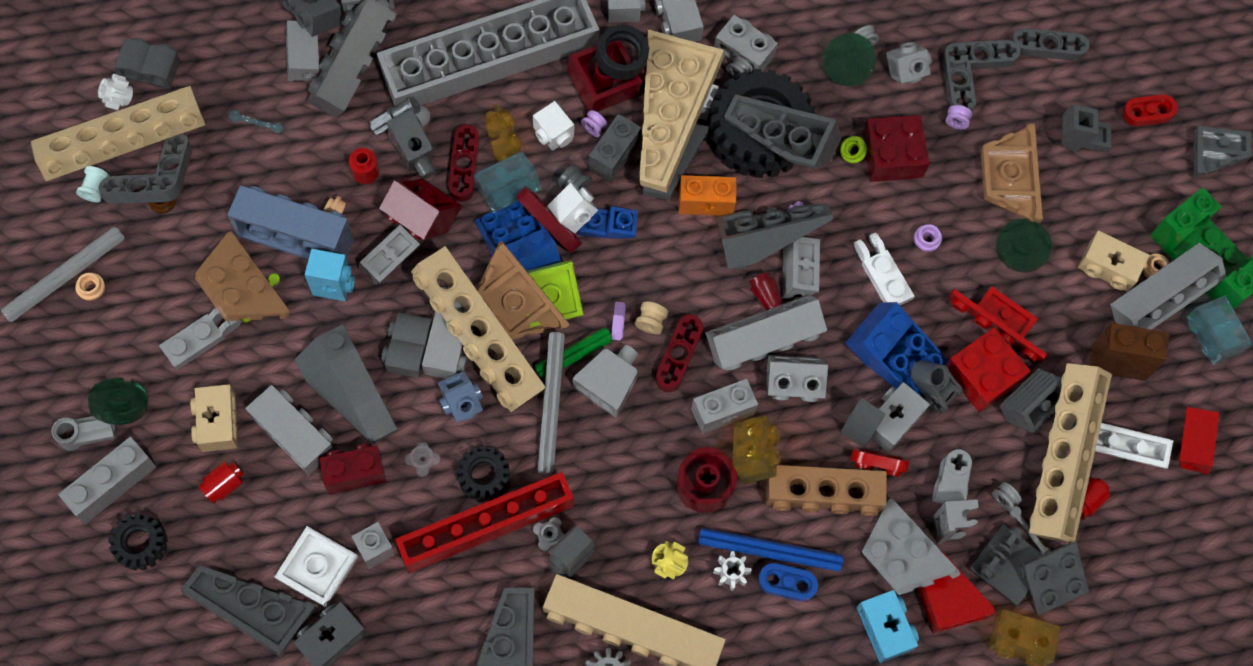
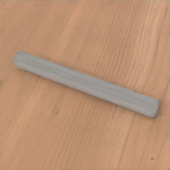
(62, 274)
(551, 403)

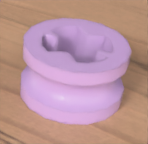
(958, 117)
(594, 123)

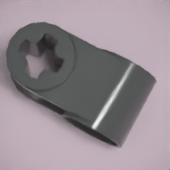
(935, 384)

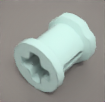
(90, 185)

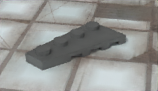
(257, 612)

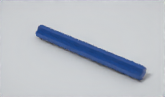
(770, 549)

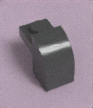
(1084, 130)

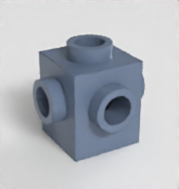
(460, 397)

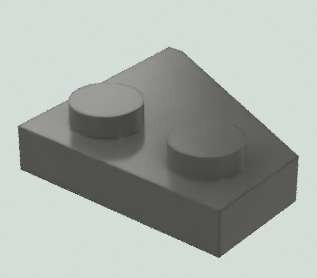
(1219, 149)

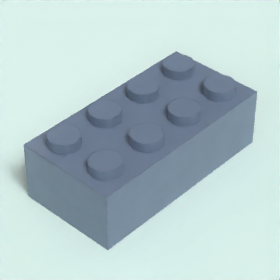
(287, 224)

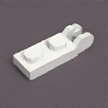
(883, 272)

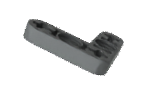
(967, 62)
(161, 186)

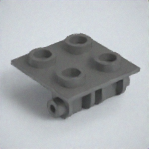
(1000, 563)
(1055, 577)

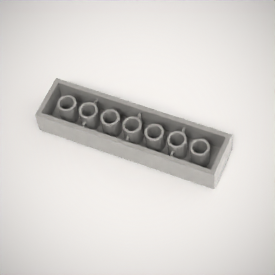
(487, 49)

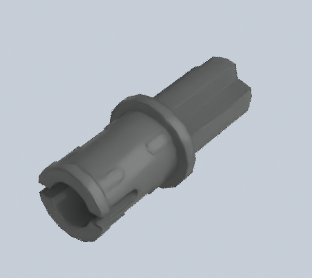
(379, 124)

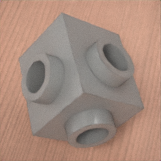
(909, 63)

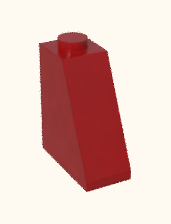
(953, 603)

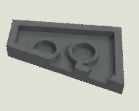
(511, 630)

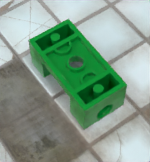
(1193, 225)

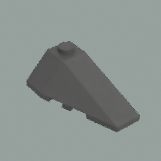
(789, 132)
(754, 237)
(340, 377)

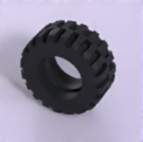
(737, 146)

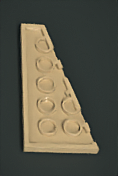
(675, 93)

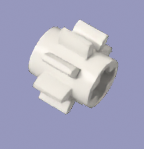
(115, 92)
(733, 579)

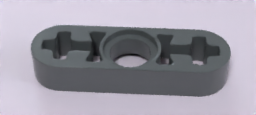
(1040, 50)

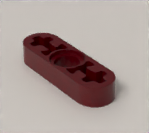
(459, 152)
(547, 219)
(679, 333)

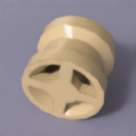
(651, 318)

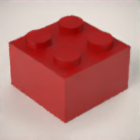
(987, 369)

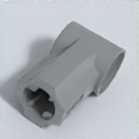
(87, 431)

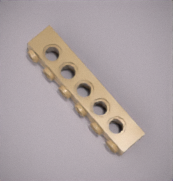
(117, 133)
(477, 313)
(1077, 466)

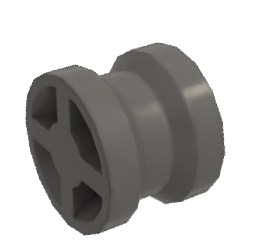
(574, 176)

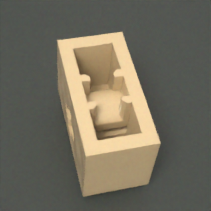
(1126, 261)
(223, 431)

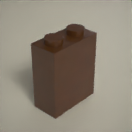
(1130, 351)

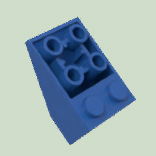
(521, 234)
(892, 344)

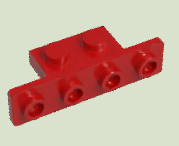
(1005, 315)

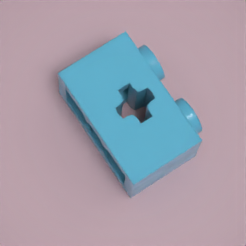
(329, 275)
(888, 642)

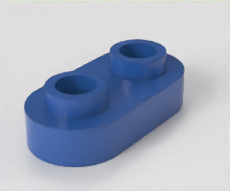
(787, 582)

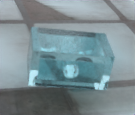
(504, 180)
(1219, 330)

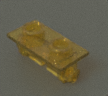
(500, 124)

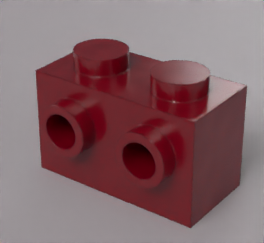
(352, 469)

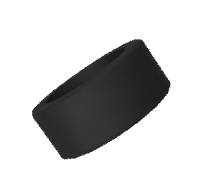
(627, 34)

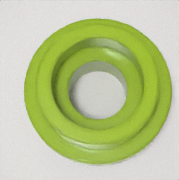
(848, 144)

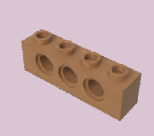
(870, 484)

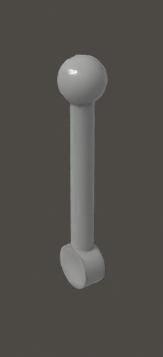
(1016, 514)

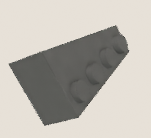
(349, 56)

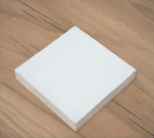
(316, 566)

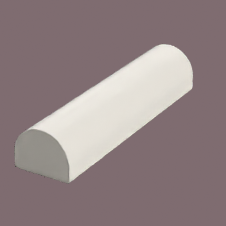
(1133, 445)

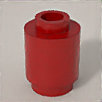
(364, 165)
(221, 481)
(1096, 495)

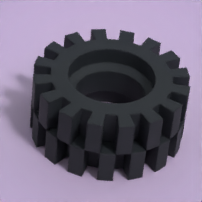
(483, 456)
(131, 525)

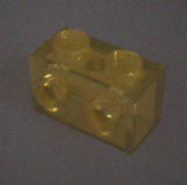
(756, 449)
(1024, 638)

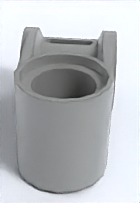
(953, 483)

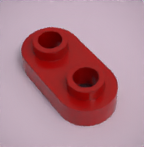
(1148, 112)
(891, 464)

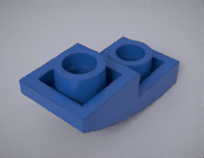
(611, 223)

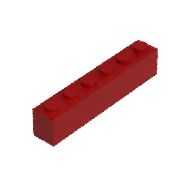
(485, 522)

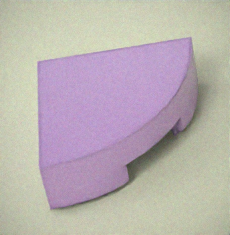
(618, 320)

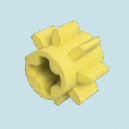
(669, 560)

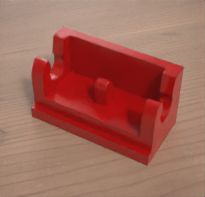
(1199, 440)

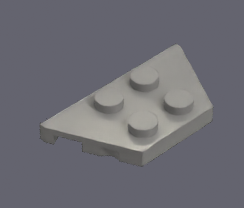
(905, 552)

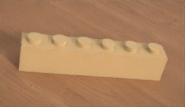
(630, 625)

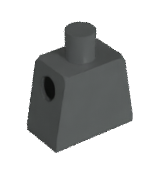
(411, 143)

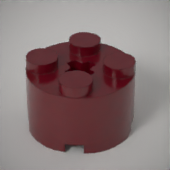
(720, 472)

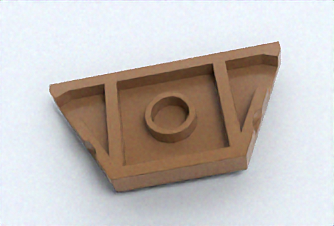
(1012, 174)
(237, 284)
(514, 293)

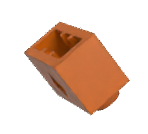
(707, 195)

